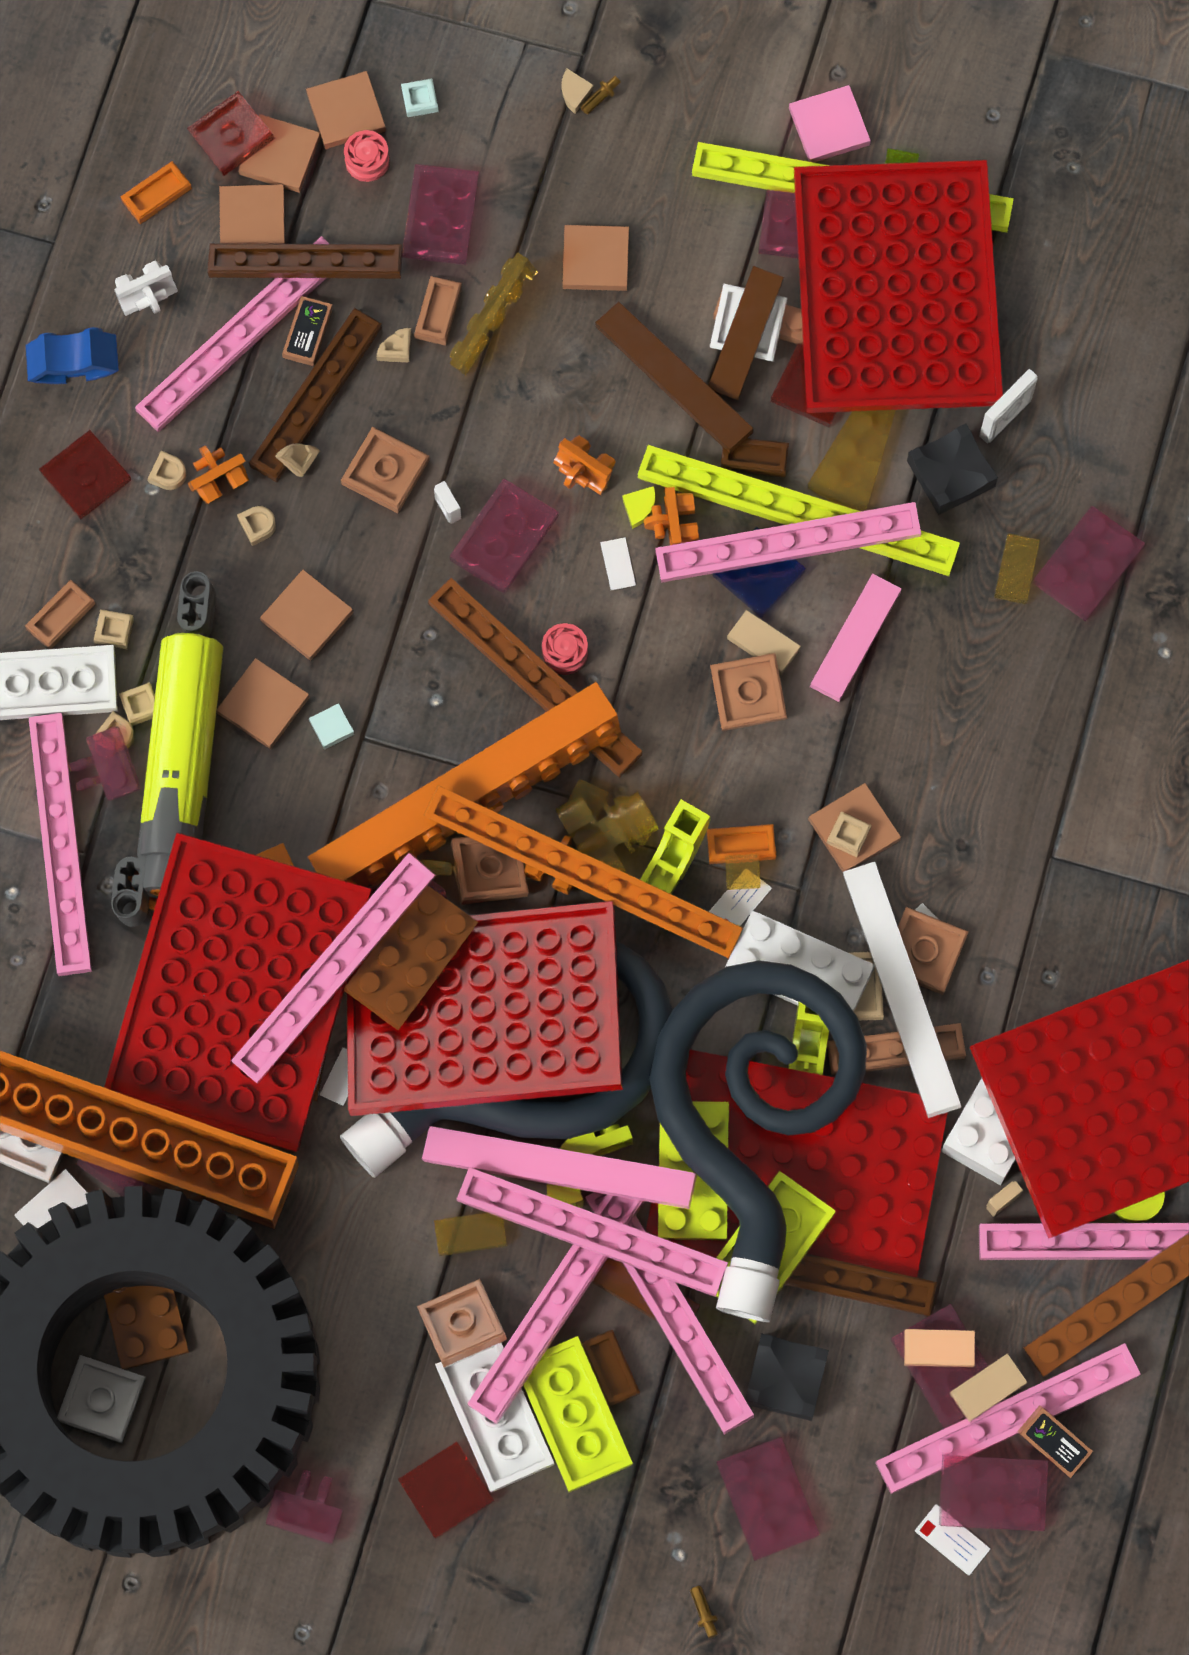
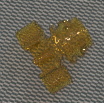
(626, 823)

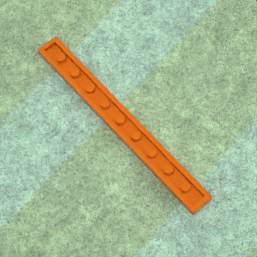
(582, 871)

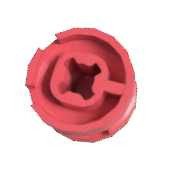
(366, 156)
(565, 648)

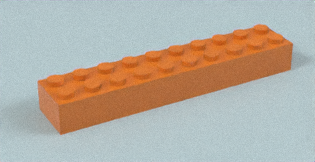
(487, 778)
(143, 1141)

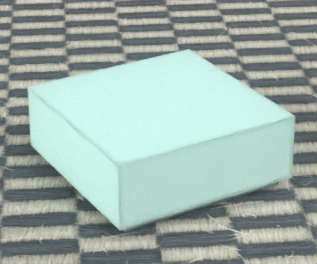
(419, 97)
(331, 726)

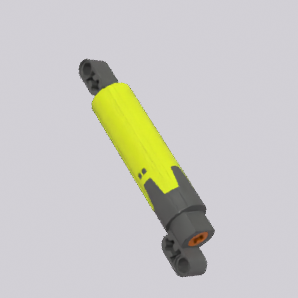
(177, 749)

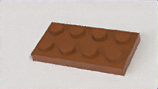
(410, 957)
(145, 1325)

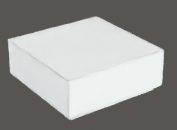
(447, 502)

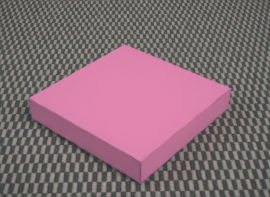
(829, 124)

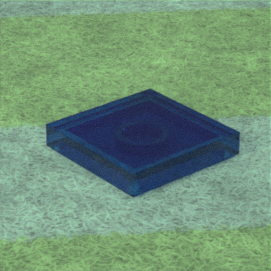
(761, 584)

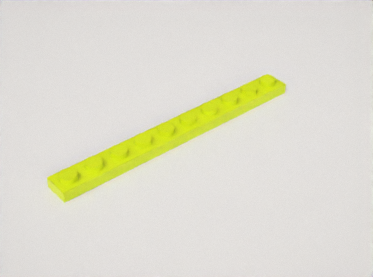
(777, 174)
(781, 504)

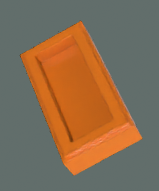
(156, 192)
(740, 841)

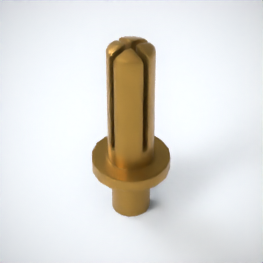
(605, 90)
(707, 1620)

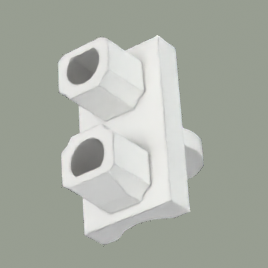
(146, 290)

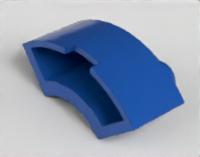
(58, 357)

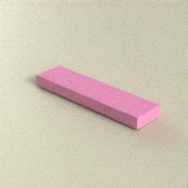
(855, 637)

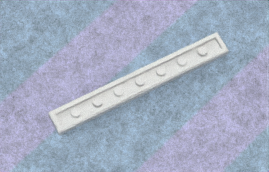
(901, 990)

